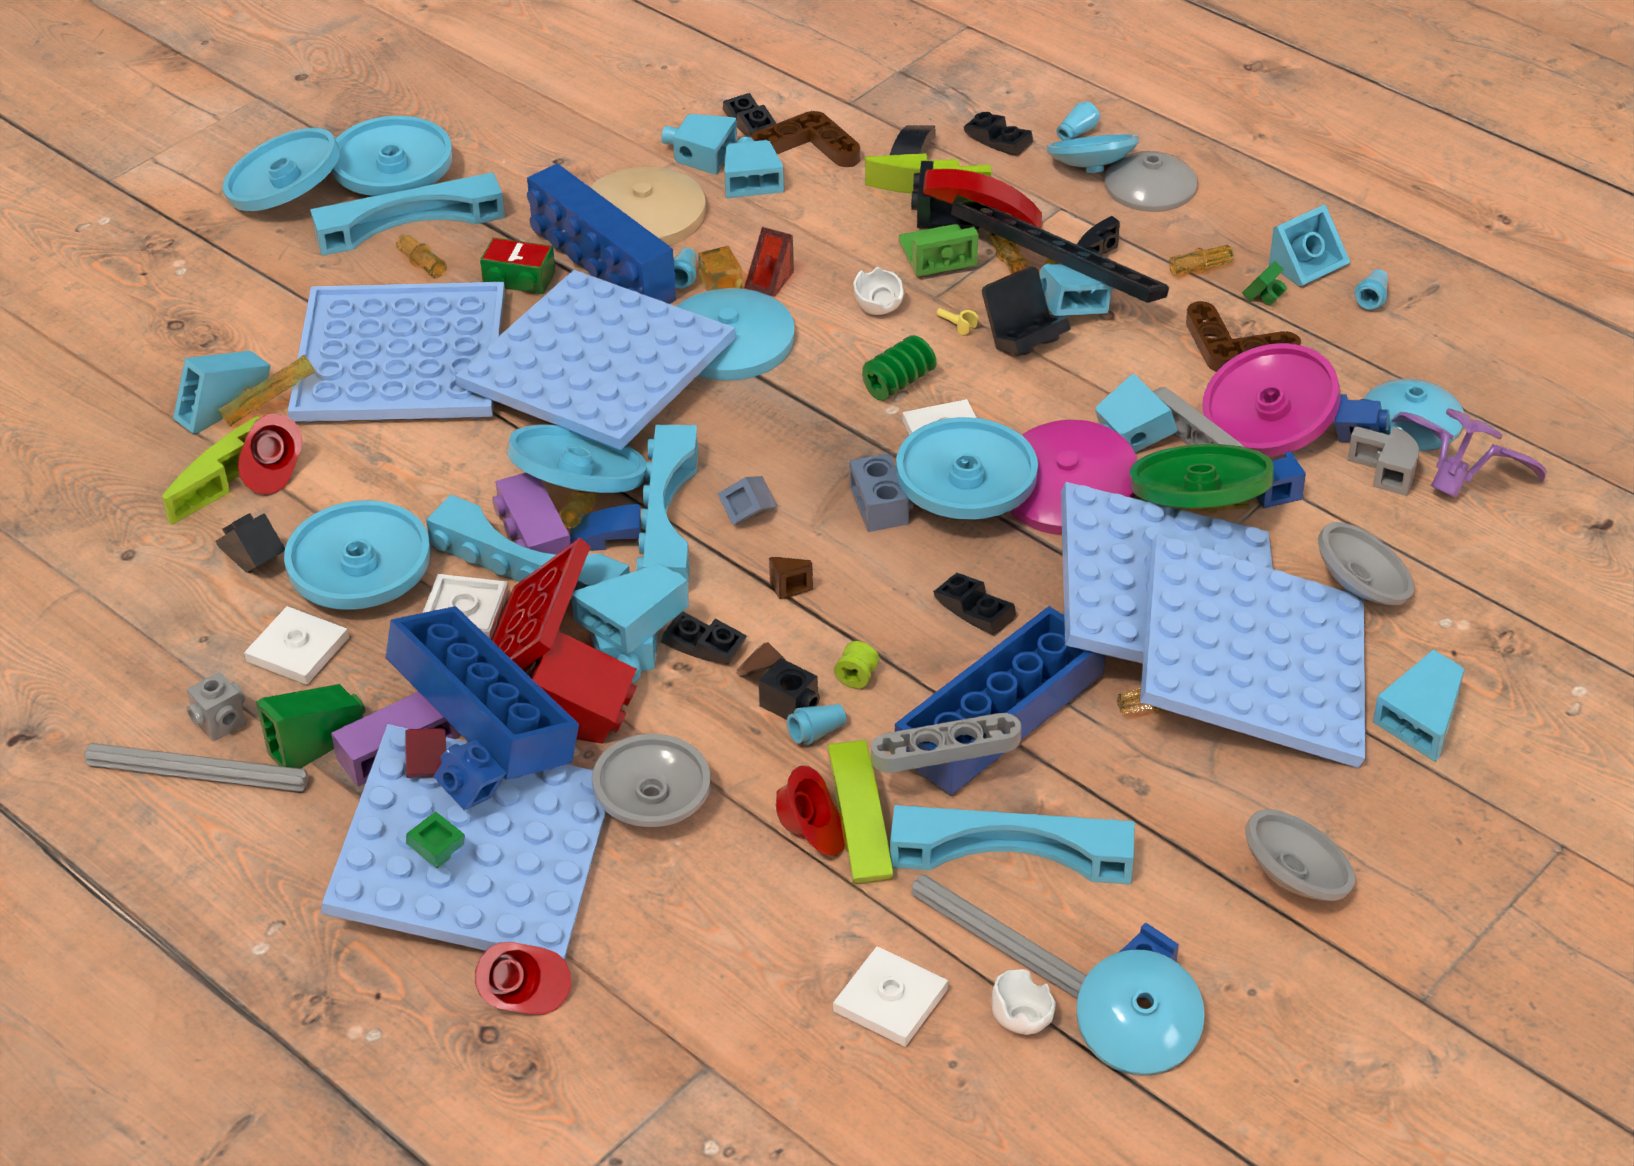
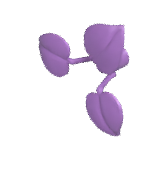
(1453, 471)

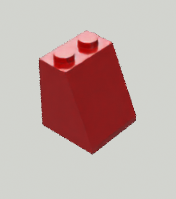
(586, 685)

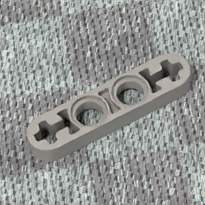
(1196, 425)
(947, 747)

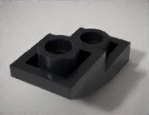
(748, 114)
(994, 133)
(913, 139)
(1102, 236)
(969, 601)
(706, 642)

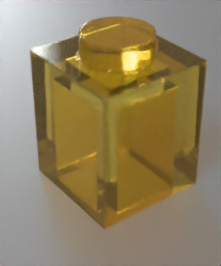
(719, 269)

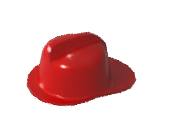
(270, 453)
(809, 812)
(522, 978)

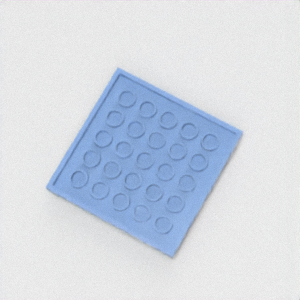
(395, 350)
(596, 358)
(1109, 562)
(1255, 651)
(508, 882)

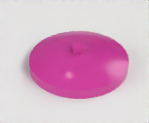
(1274, 397)
(1075, 454)

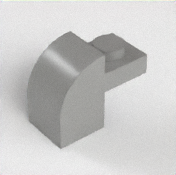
(1391, 455)

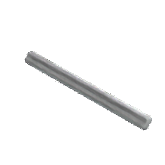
(196, 767)
(998, 934)

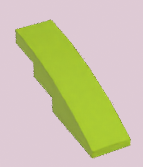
(897, 171)
(206, 476)
(860, 811)

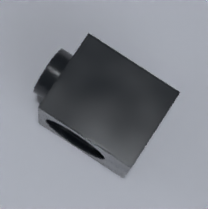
(787, 688)

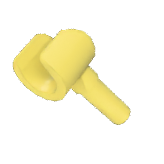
(963, 321)

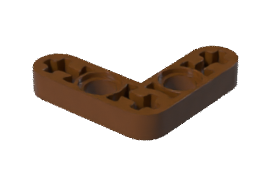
(812, 128)
(1222, 349)

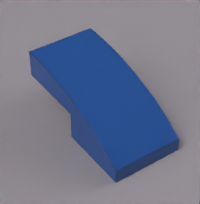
(608, 524)

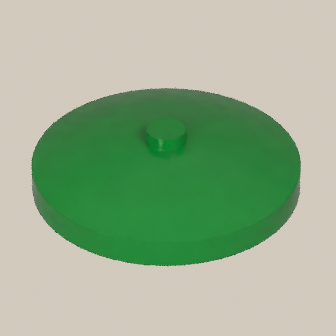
(1202, 475)

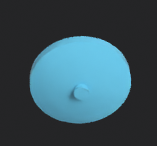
(392, 155)
(281, 169)
(761, 329)
(575, 460)
(966, 468)
(357, 554)

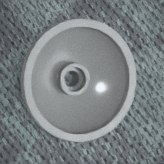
(1151, 181)
(1364, 565)
(651, 780)
(1299, 856)

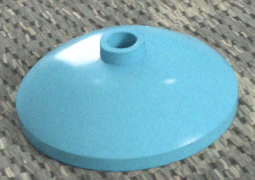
(1093, 151)
(1421, 399)
(1134, 1037)

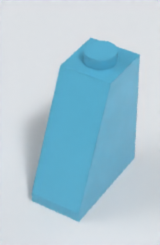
(213, 383)
(631, 606)
(1421, 704)

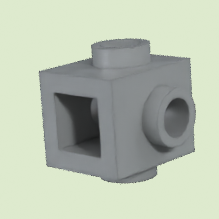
(216, 706)

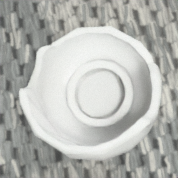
(878, 291)
(1021, 1003)

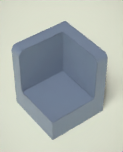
(746, 499)

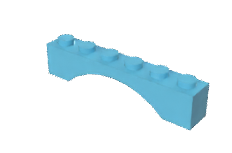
(350, 223)
(673, 463)
(466, 533)
(1092, 847)

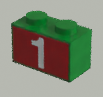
(518, 265)

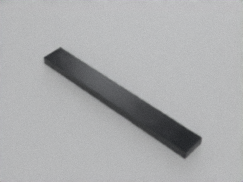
(1061, 251)

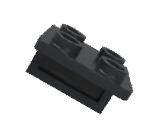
(930, 210)
(1020, 313)

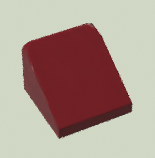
(423, 751)

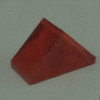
(771, 262)

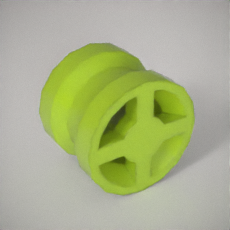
(856, 664)

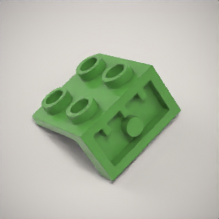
(940, 249)

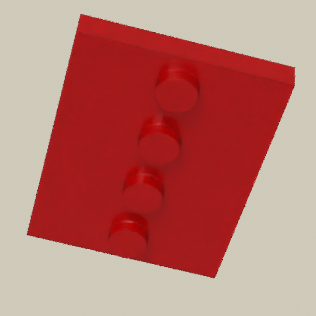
(539, 605)

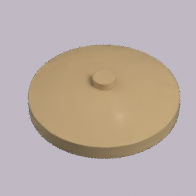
(657, 199)

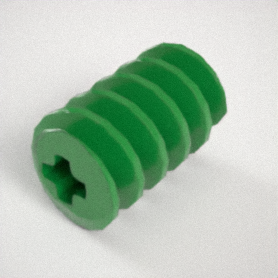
(898, 367)

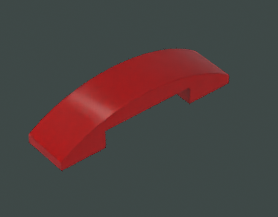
(948, 183)

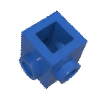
(469, 774)

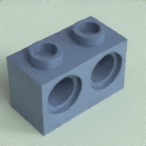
(878, 492)

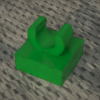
(1266, 285)
(435, 839)

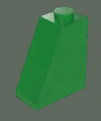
(301, 722)

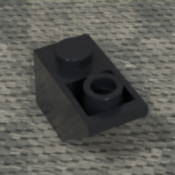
(250, 541)

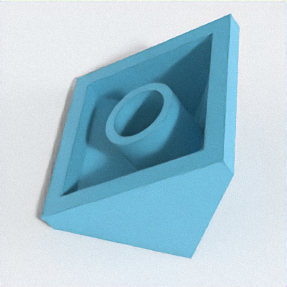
(1308, 247)

